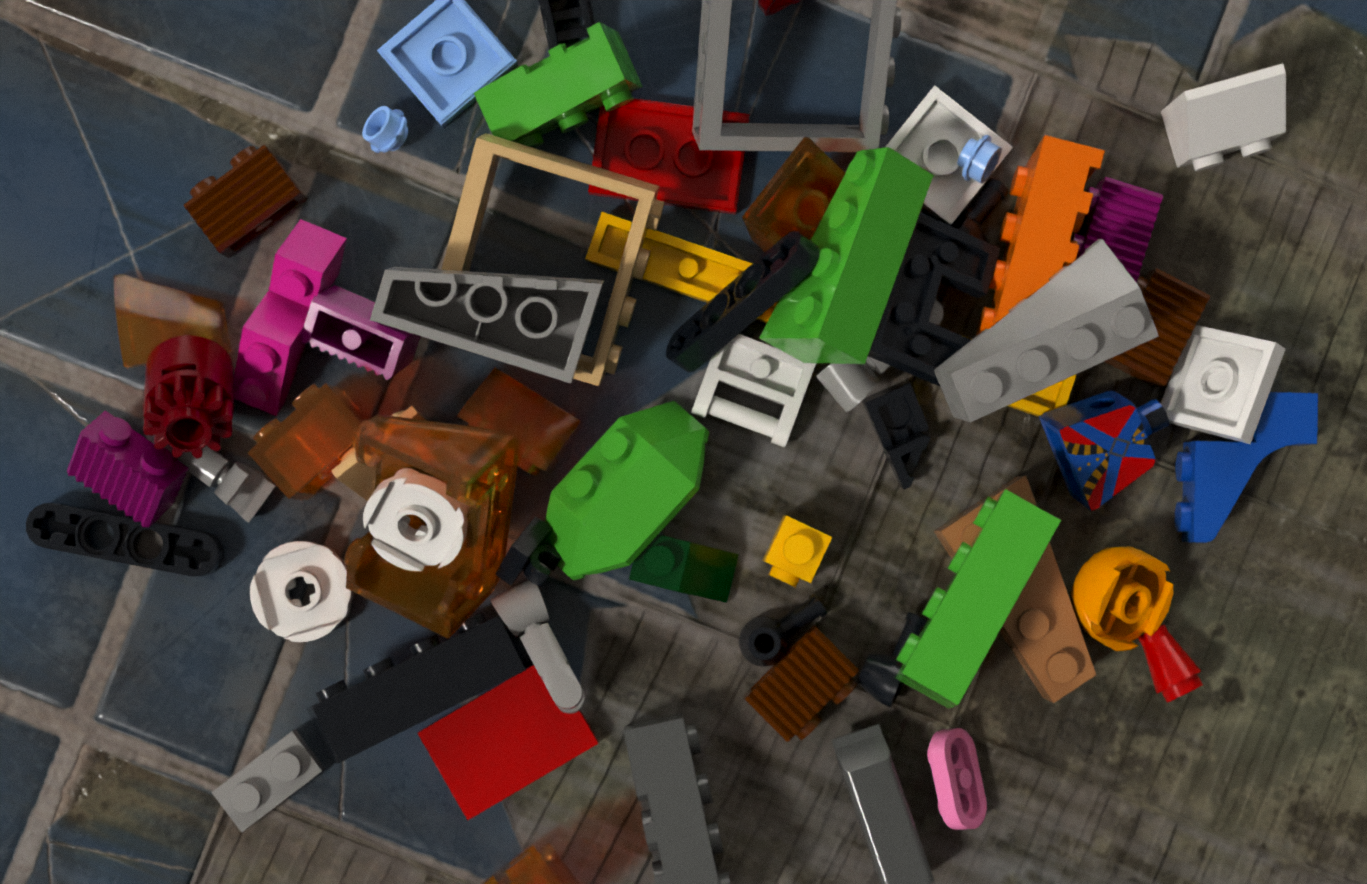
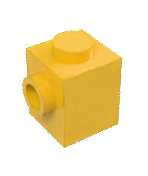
(795, 551)

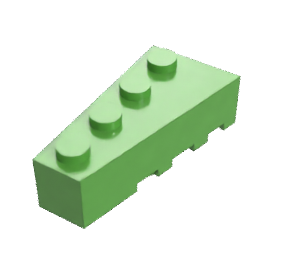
(861, 249)
(978, 598)

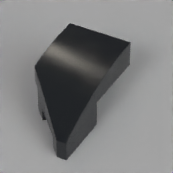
(899, 428)

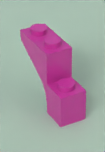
(271, 336)

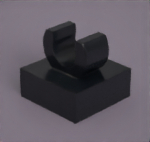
(528, 554)

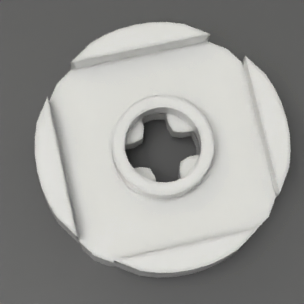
(421, 496)
(278, 575)

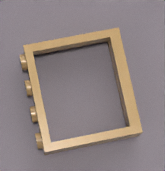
(634, 260)

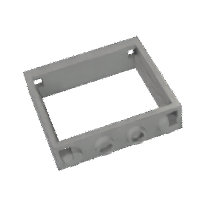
(710, 90)

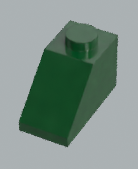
(686, 568)

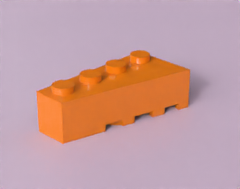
(1039, 231)

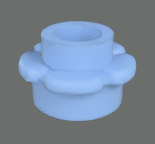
(385, 129)
(979, 159)

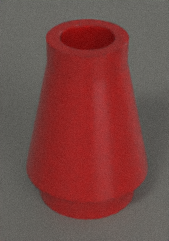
(1169, 665)

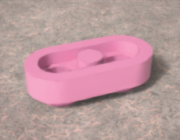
(957, 779)

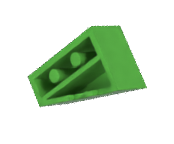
(560, 88)

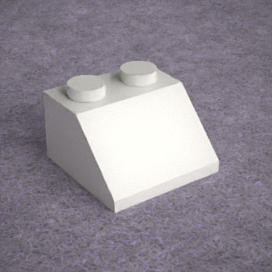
(1227, 118)

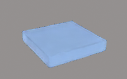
(447, 57)

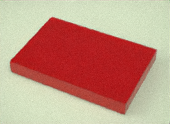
(658, 147)
(504, 741)

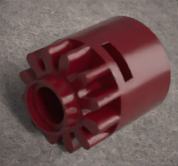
(188, 395)

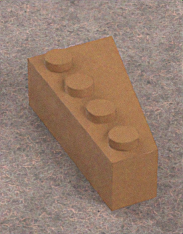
(1042, 621)

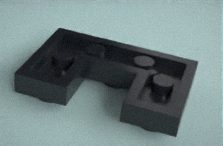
(932, 256)

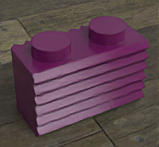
(1123, 219)
(343, 326)
(126, 469)

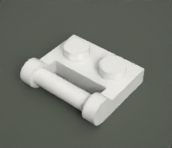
(760, 371)

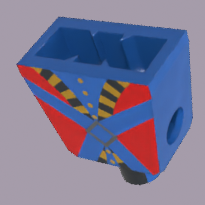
(1102, 444)

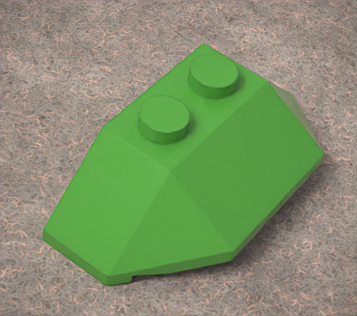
(626, 489)

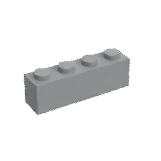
(1057, 332)

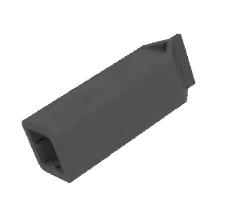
(881, 807)

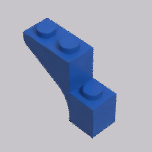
(1219, 470)

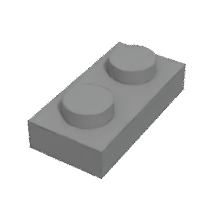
(268, 780)

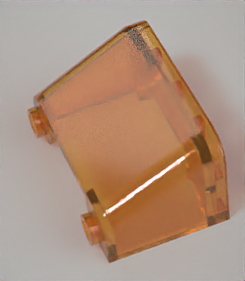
(479, 472)

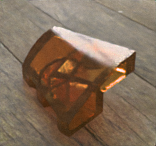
(156, 313)

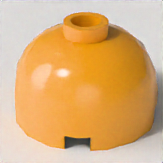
(1121, 596)

